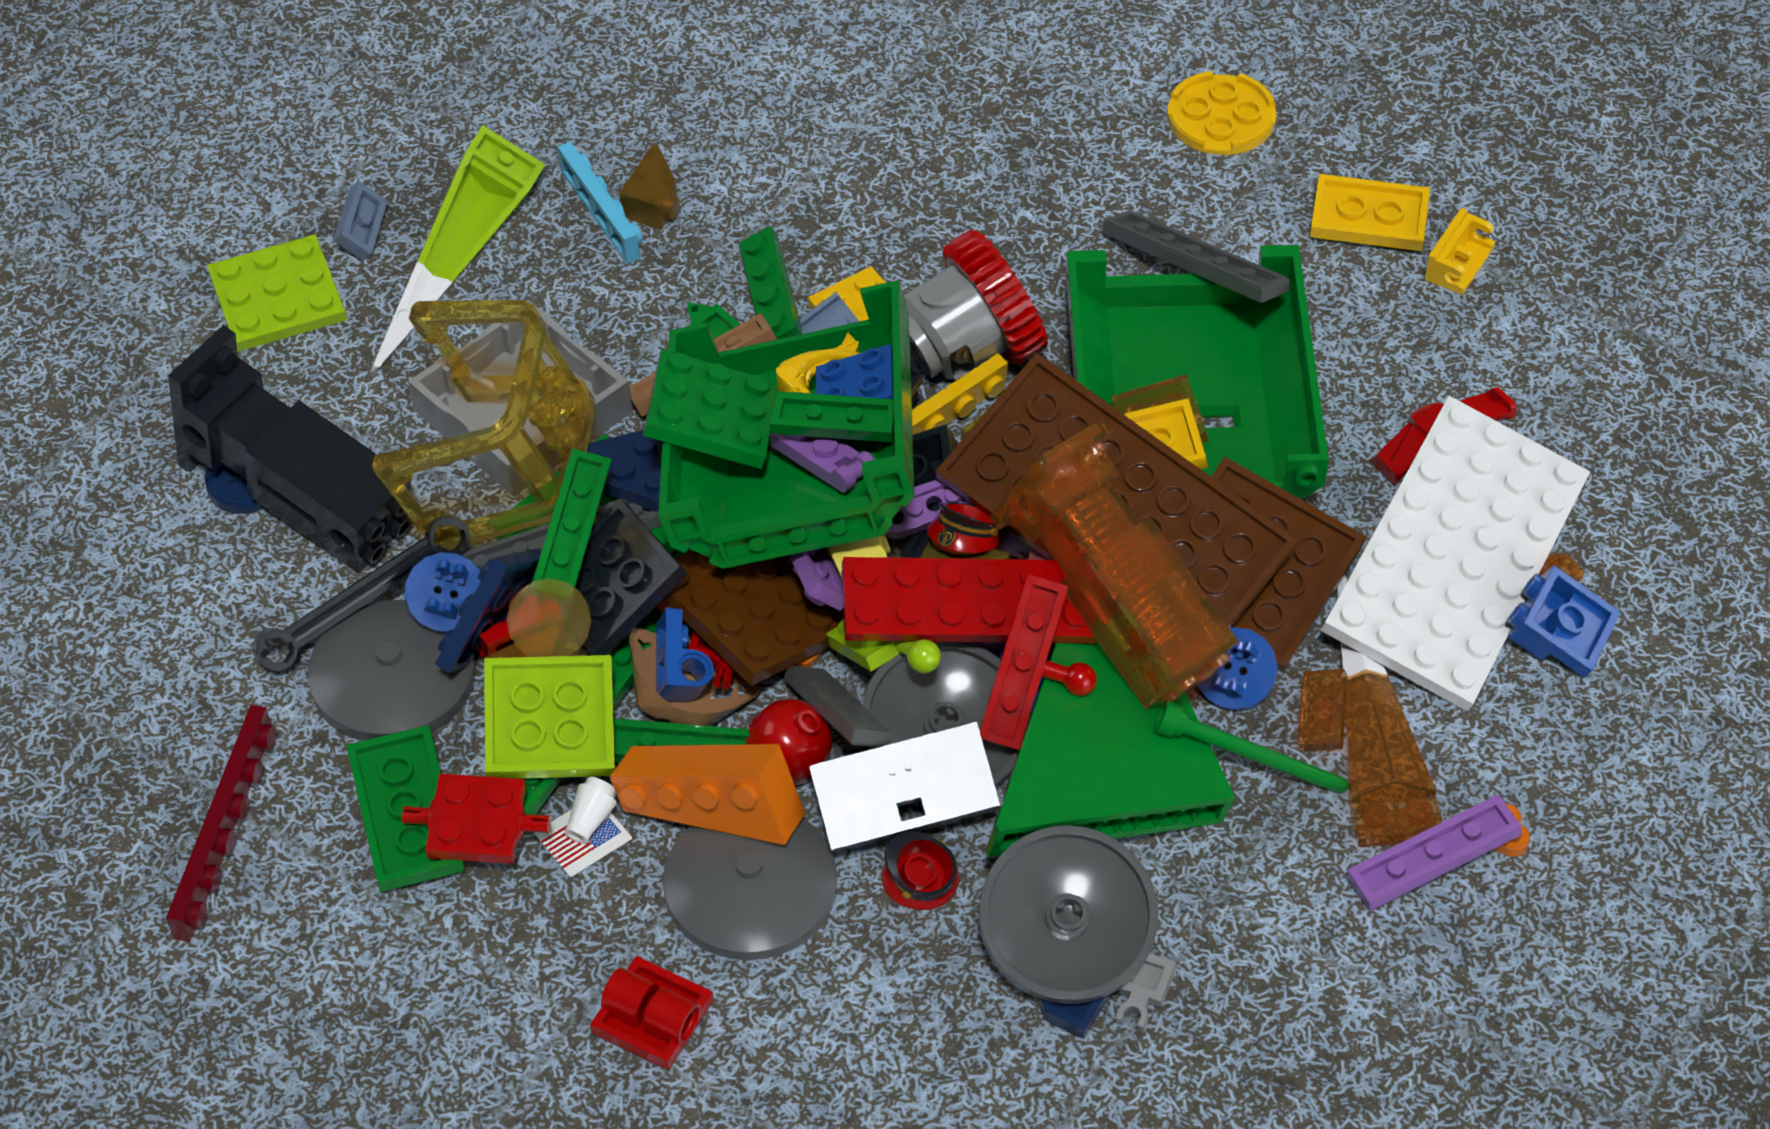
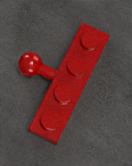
(1025, 663)

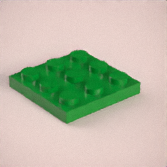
(710, 409)

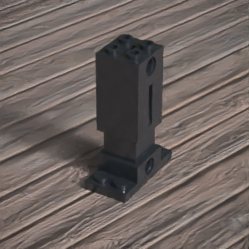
(288, 455)

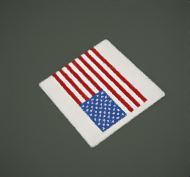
(578, 856)

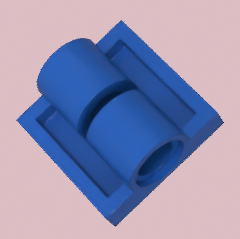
(859, 375)

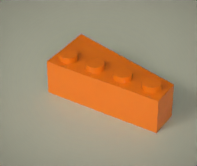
(713, 788)

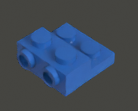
(1562, 621)

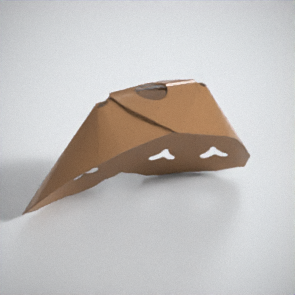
(698, 712)

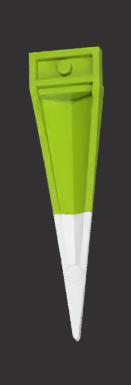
(481, 197)

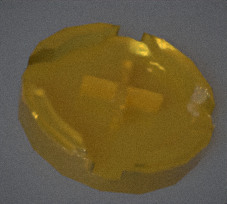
(549, 619)

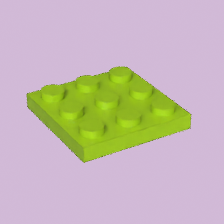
(276, 292)
(549, 717)

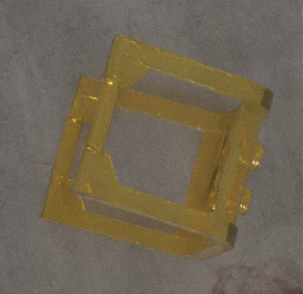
(533, 393)

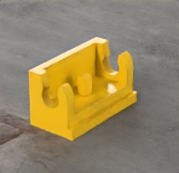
(1460, 252)

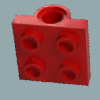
(650, 1011)

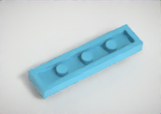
(595, 196)

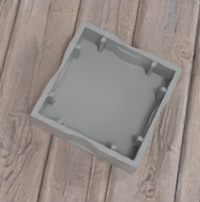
(497, 353)

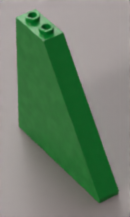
(1103, 765)

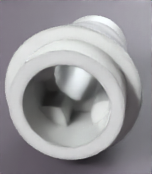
(591, 806)

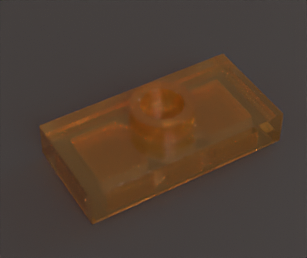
(1323, 710)

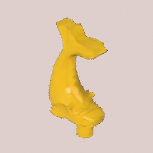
(796, 372)

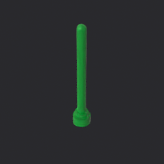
(1174, 721)

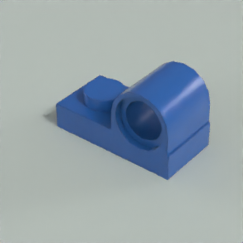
(674, 658)

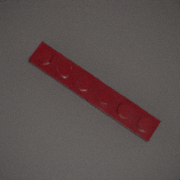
(217, 832)

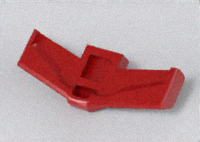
(1401, 450)

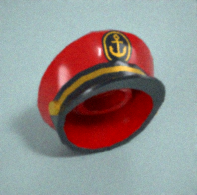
(963, 529)
(919, 871)

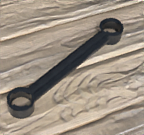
(358, 594)

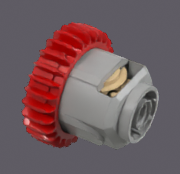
(972, 312)

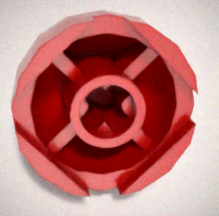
(799, 732)

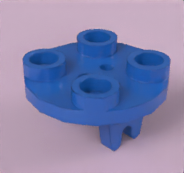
(450, 574)
(1236, 691)

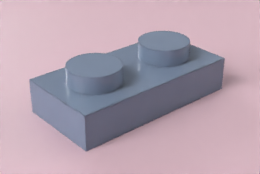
(360, 220)

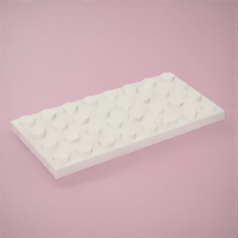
(1456, 553)

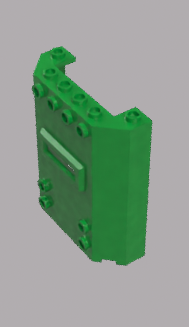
(1237, 353)
(783, 509)

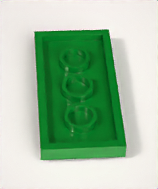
(388, 776)

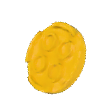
(1221, 113)

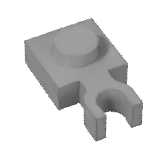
(1146, 988)

